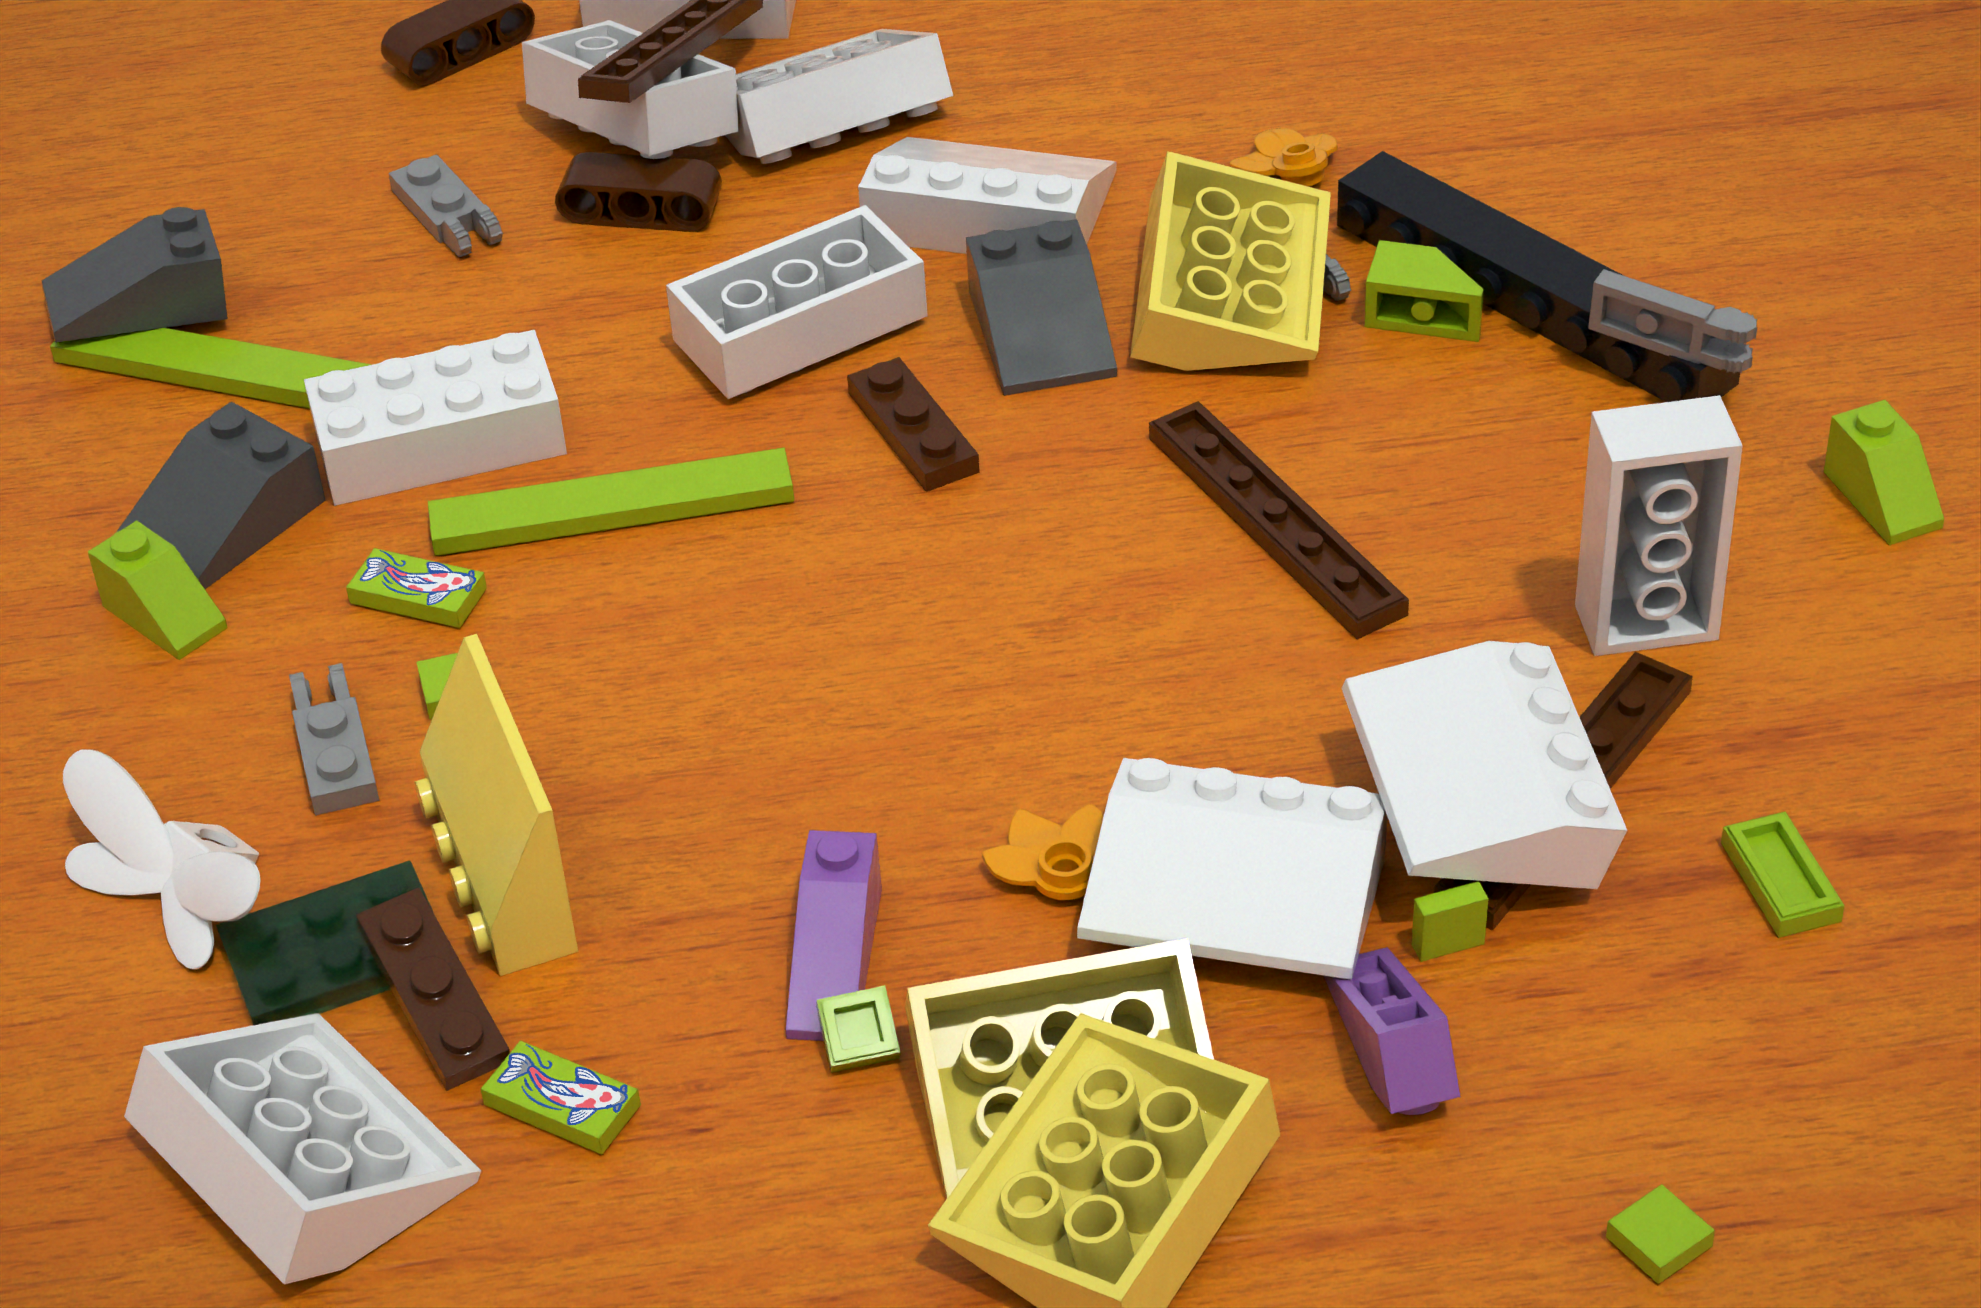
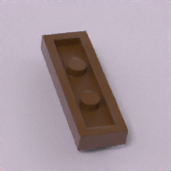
(913, 424)
(432, 988)

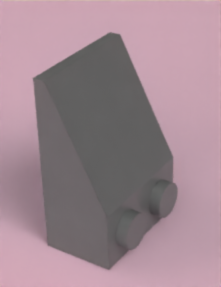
(140, 280)
(1039, 307)
(229, 491)

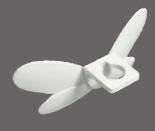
(146, 856)

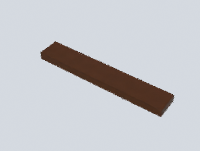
(663, 49)
(1279, 520)
(1618, 728)

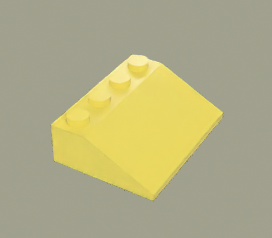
(1230, 268)
(494, 821)
(992, 1032)
(1110, 1171)

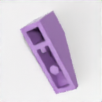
(833, 924)
(1397, 1034)

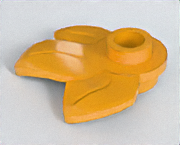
(1289, 156)
(1048, 854)

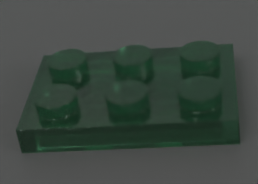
(308, 949)

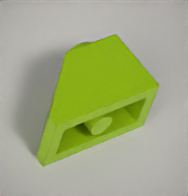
(1421, 293)
(1883, 472)
(154, 590)

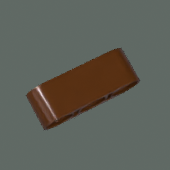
(455, 37)
(638, 192)

